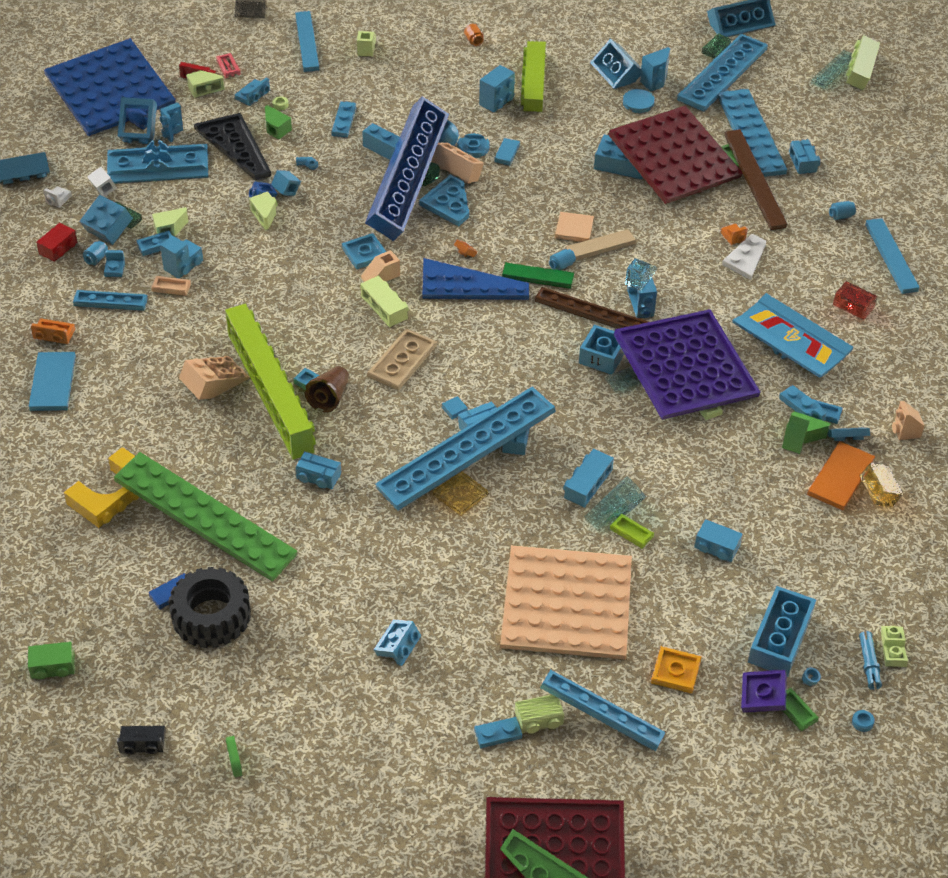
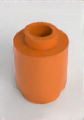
(474, 34)

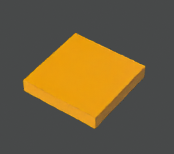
(676, 669)

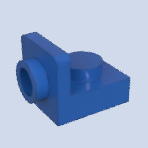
(259, 188)

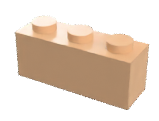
(457, 162)

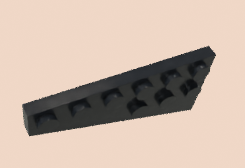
(235, 140)

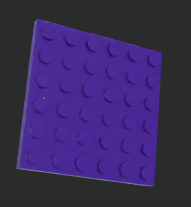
(686, 364)

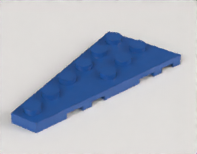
(456, 282)

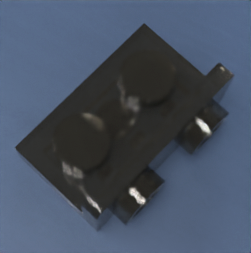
(250, 8)

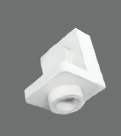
(57, 196)

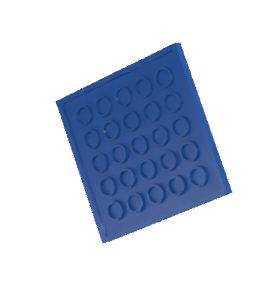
(99, 79)

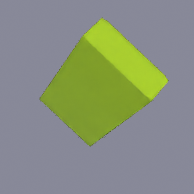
(631, 531)

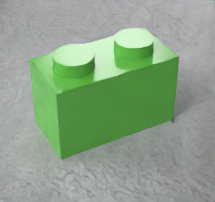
(51, 660)

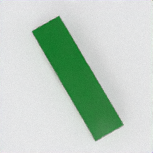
(538, 275)

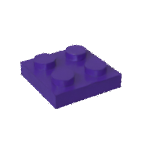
(764, 691)

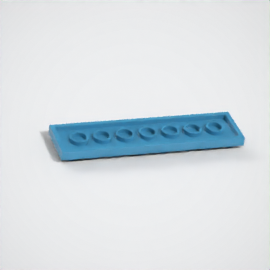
(722, 72)
(744, 115)

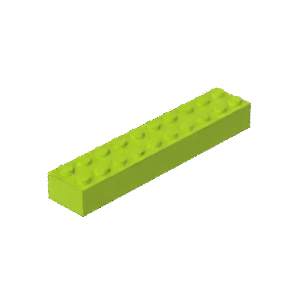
(270, 381)

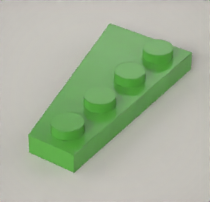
(534, 860)

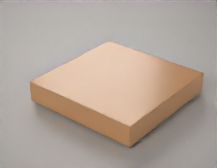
(574, 227)

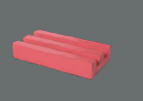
(230, 72)

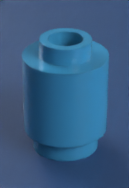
(842, 210)
(95, 253)
(562, 259)

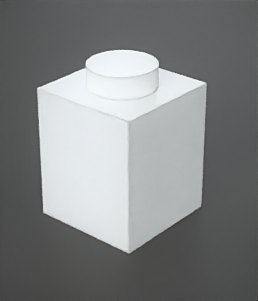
(102, 182)

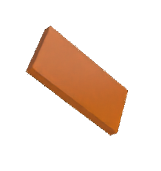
(840, 475)

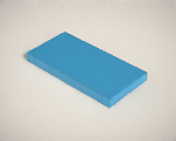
(52, 381)

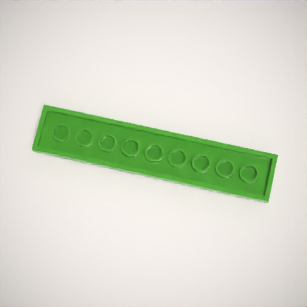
(206, 516)

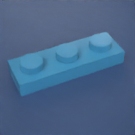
(344, 119)

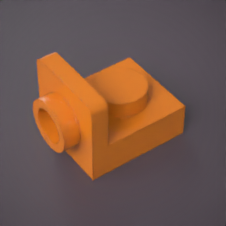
(734, 234)

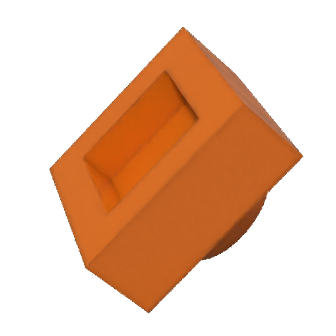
(465, 249)

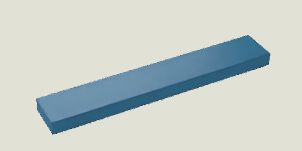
(307, 41)
(892, 256)
(602, 710)

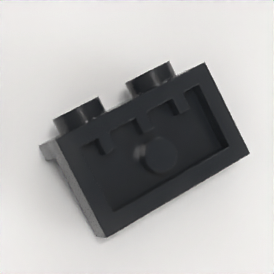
(141, 739)

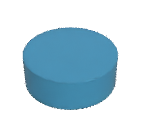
(863, 720)

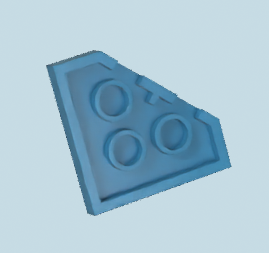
(448, 200)

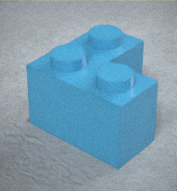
(180, 256)

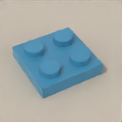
(363, 250)

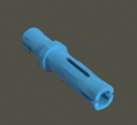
(871, 667)

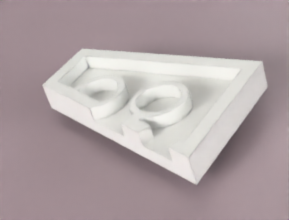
(746, 256)

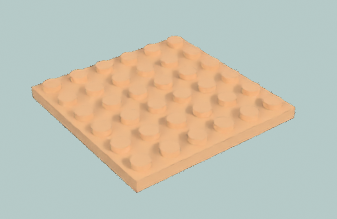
(567, 602)

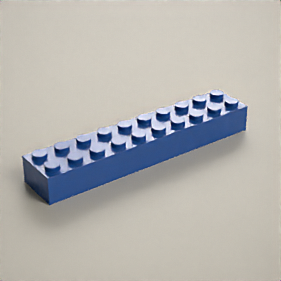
(407, 169)

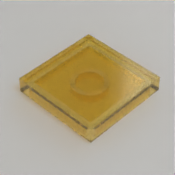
(460, 493)

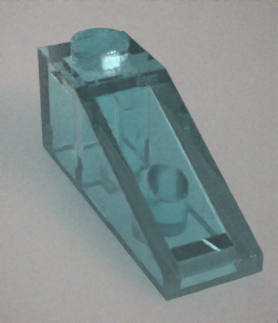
(616, 502)

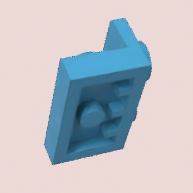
(253, 91)
(171, 121)
(398, 641)

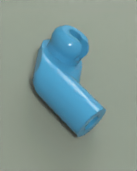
(309, 162)

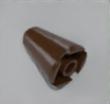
(327, 389)

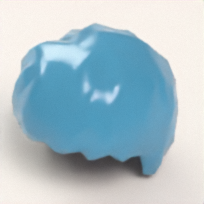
(450, 134)

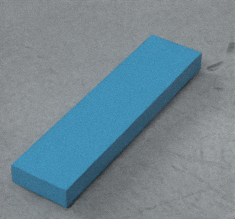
(110, 300)

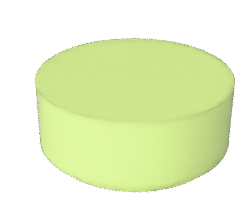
(280, 103)

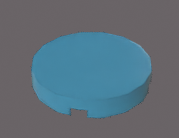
(638, 101)
(474, 145)

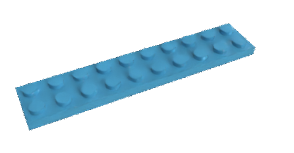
(465, 448)

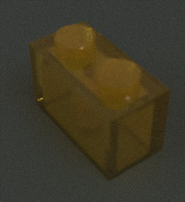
(881, 485)

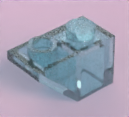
(639, 274)

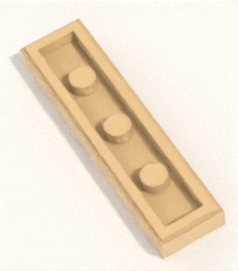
(602, 244)

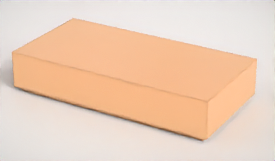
(171, 285)

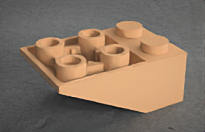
(211, 376)

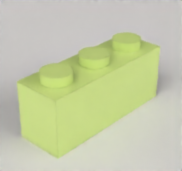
(384, 301)

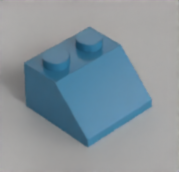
(655, 69)

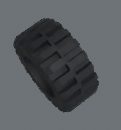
(210, 628)

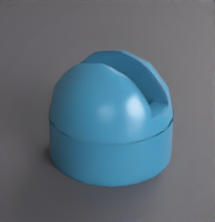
(814, 679)

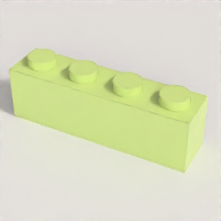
(862, 62)

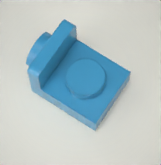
(114, 263)

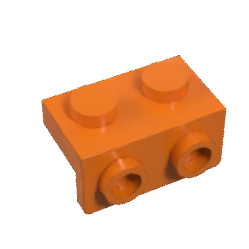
(53, 331)

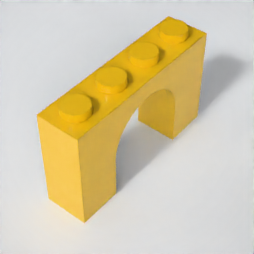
(101, 507)

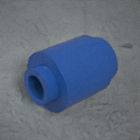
(138, 118)

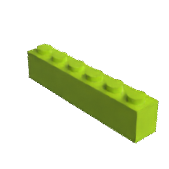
(533, 76)

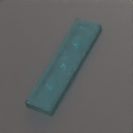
(832, 70)

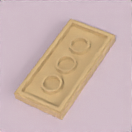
(402, 359)

